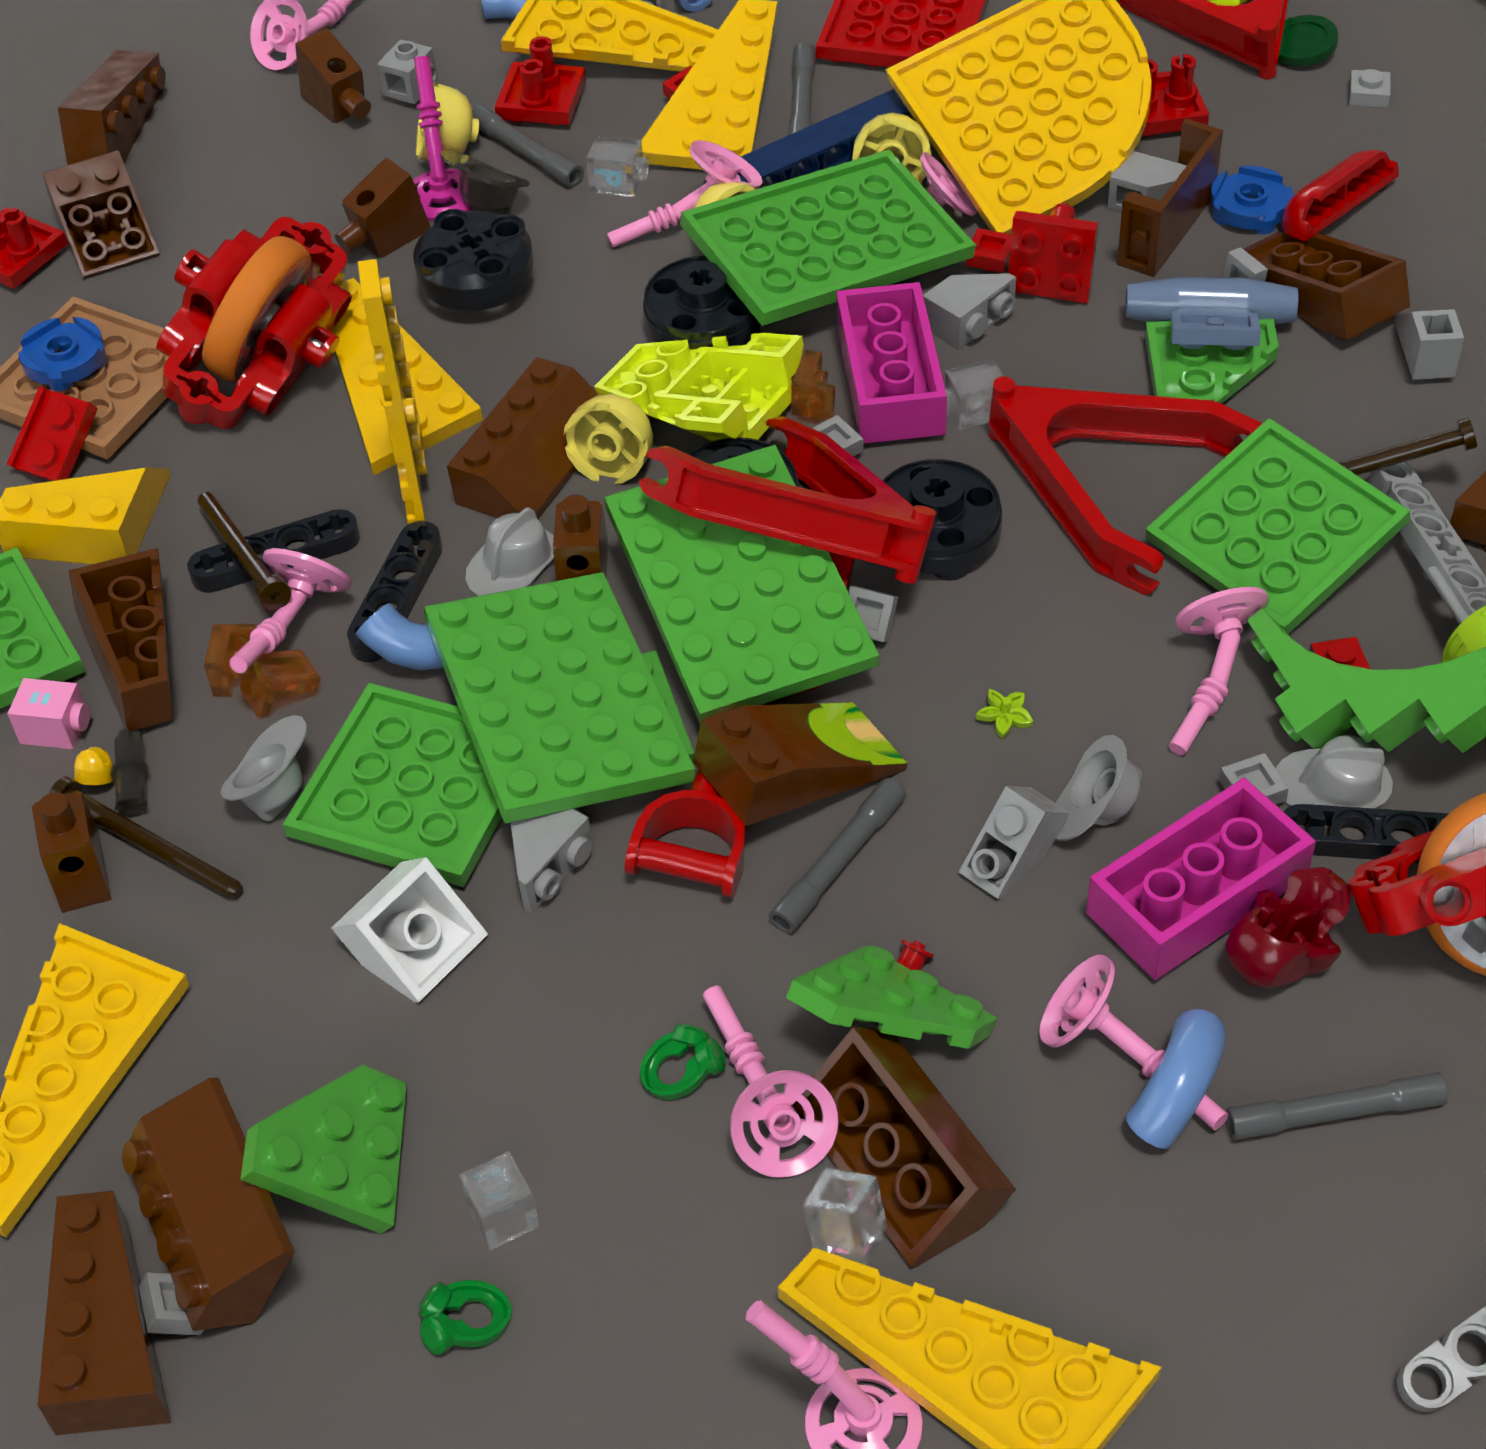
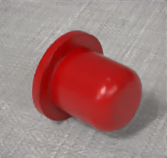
(913, 955)

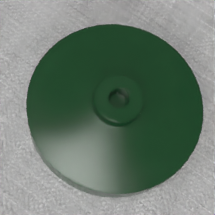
(1307, 40)

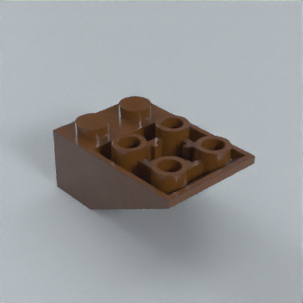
(100, 214)

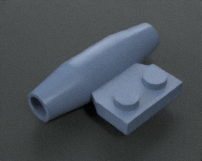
(1212, 308)

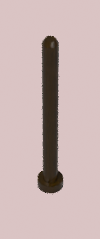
(1414, 449)
(271, 590)
(153, 843)

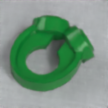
(707, 1059)
(441, 1333)

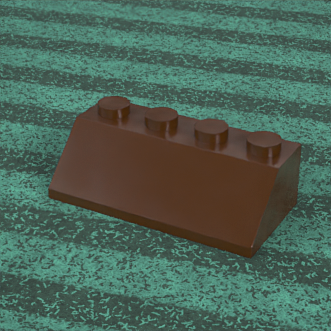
(520, 447)
(899, 1127)
(208, 1224)

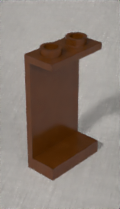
(1155, 227)

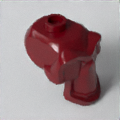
(1290, 934)

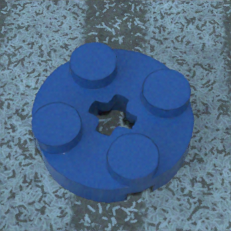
(1234, 207)
(81, 354)

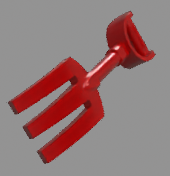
(702, 809)

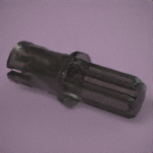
(130, 773)

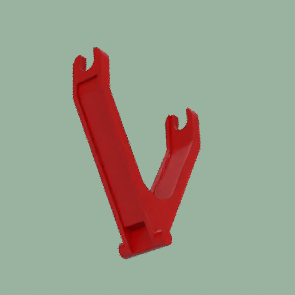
(1242, 32)
(1037, 418)
(844, 515)

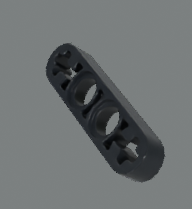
(328, 545)
(388, 588)
(1373, 821)

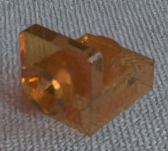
(810, 391)
(223, 645)
(277, 675)

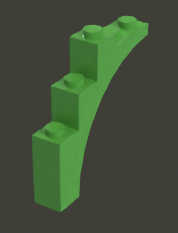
(1382, 705)

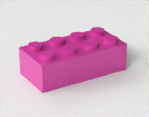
(891, 363)
(1197, 877)

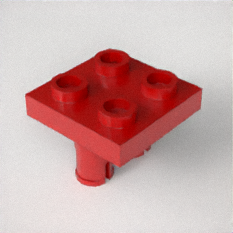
(539, 89)
(1174, 97)
(25, 246)
(1053, 254)

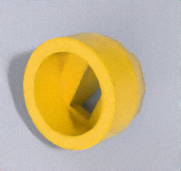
(93, 767)

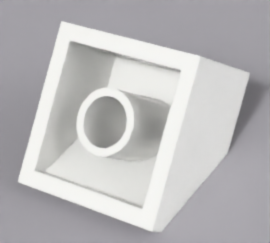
(410, 929)

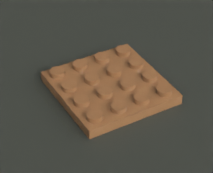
(122, 390)

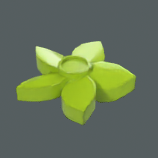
(1006, 711)

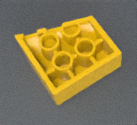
(81, 516)

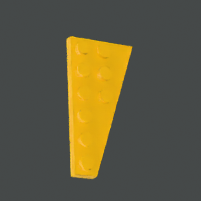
(610, 32)
(721, 91)
(396, 385)
(439, 400)
(71, 1053)
(969, 1364)

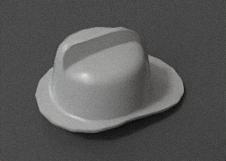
(512, 556)
(269, 770)
(1338, 774)
(1100, 789)

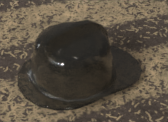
(483, 185)

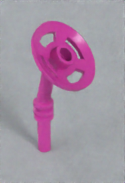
(438, 178)

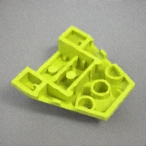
(710, 389)

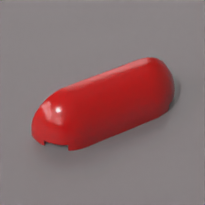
(1337, 192)

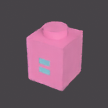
(48, 713)

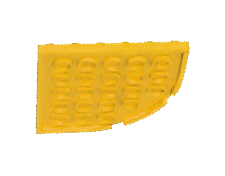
(1032, 103)

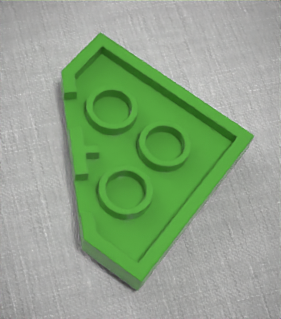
(1208, 371)
(904, 1001)
(335, 1149)

